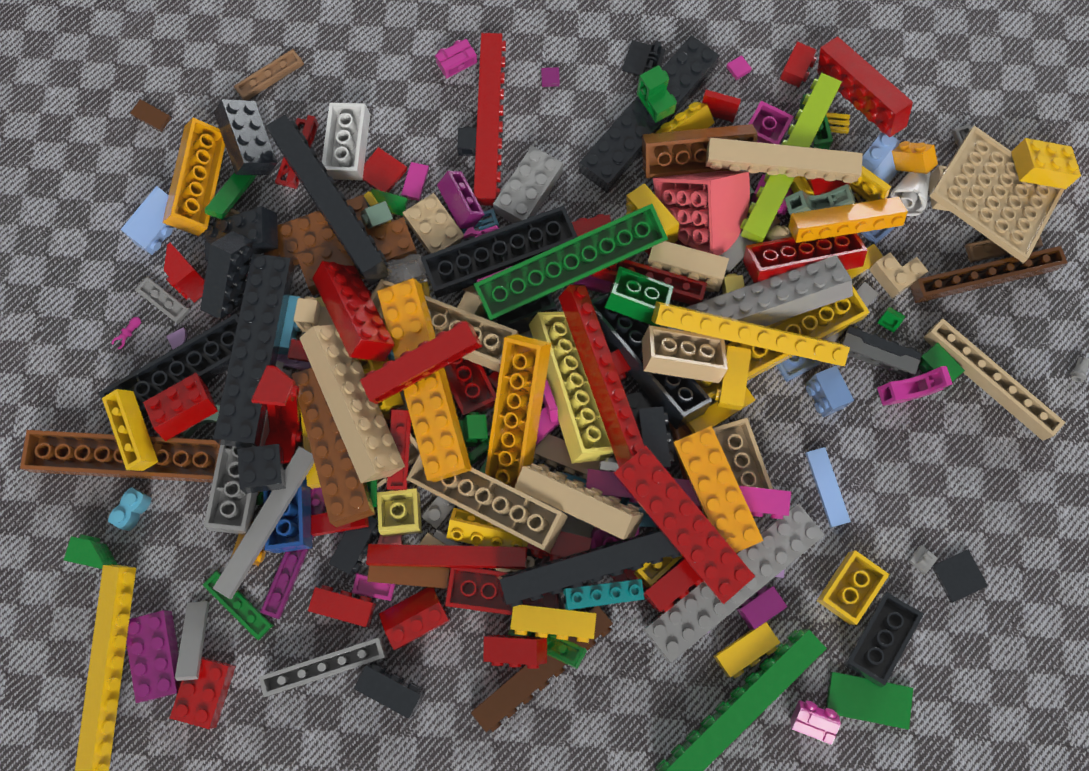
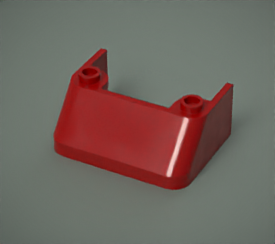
(281, 396)

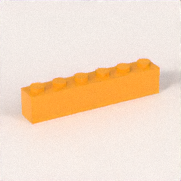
(847, 219)

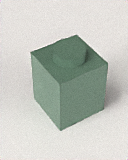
(376, 215)

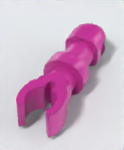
(126, 332)

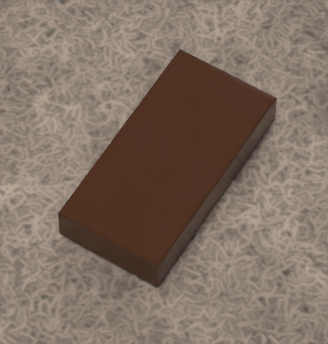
(150, 115)

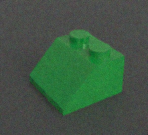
(89, 552)

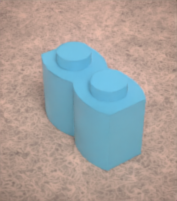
(128, 512)

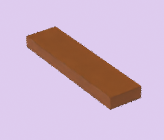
(408, 575)

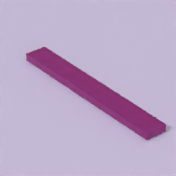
(289, 568)

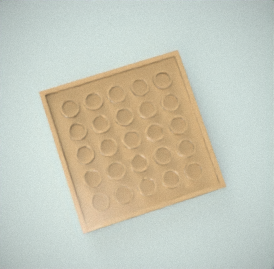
(987, 195)

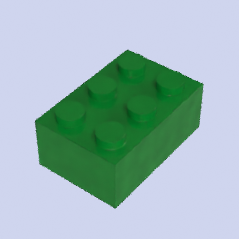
(637, 295)

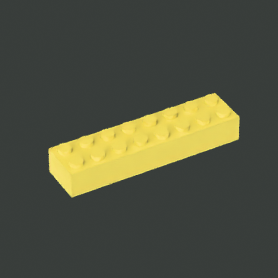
(575, 402)

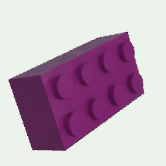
(153, 656)

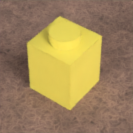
(732, 282)

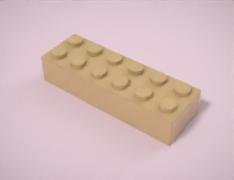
(579, 501)

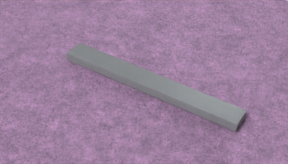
(264, 525)

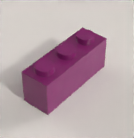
(460, 199)

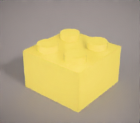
(399, 512)

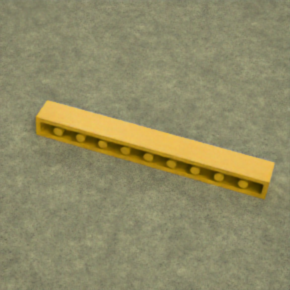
(750, 334)
(105, 668)

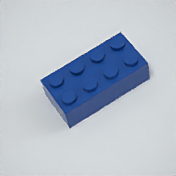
(294, 527)

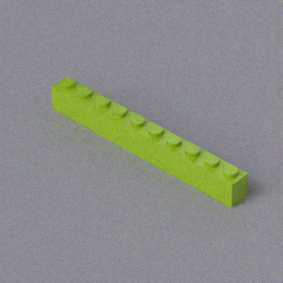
(801, 135)

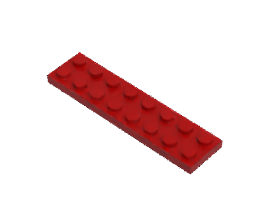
(684, 525)

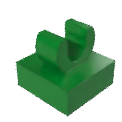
(891, 319)

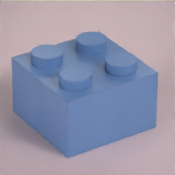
(829, 391)

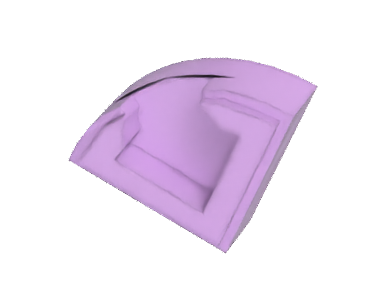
(177, 338)

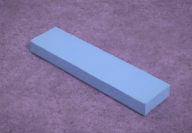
(827, 487)

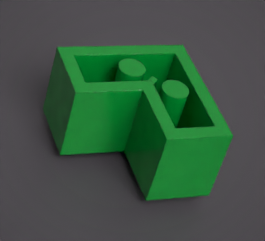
(654, 93)
(474, 429)

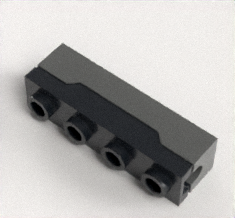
(881, 352)

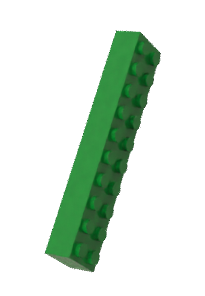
(570, 262)
(745, 703)

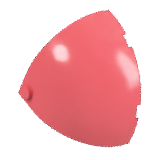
(706, 206)

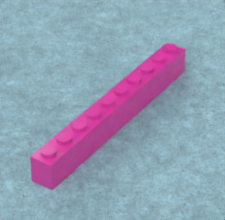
(758, 499)

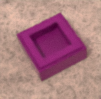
(550, 77)

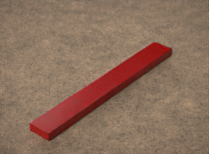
(447, 556)

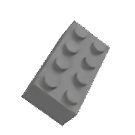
(528, 186)

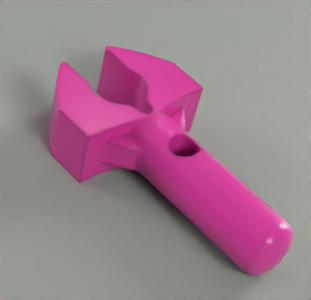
(471, 232)

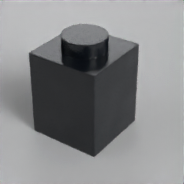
(466, 141)

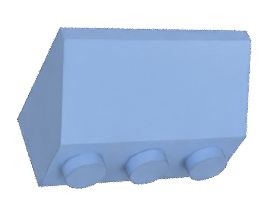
(880, 159)
(146, 224)

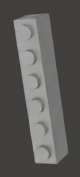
(323, 667)

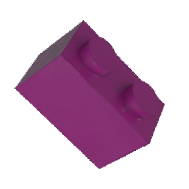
(761, 607)

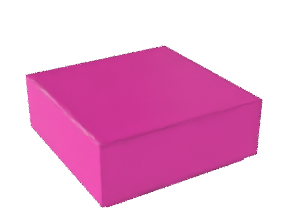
(739, 67)

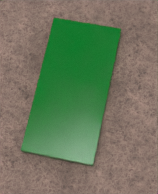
(866, 701)

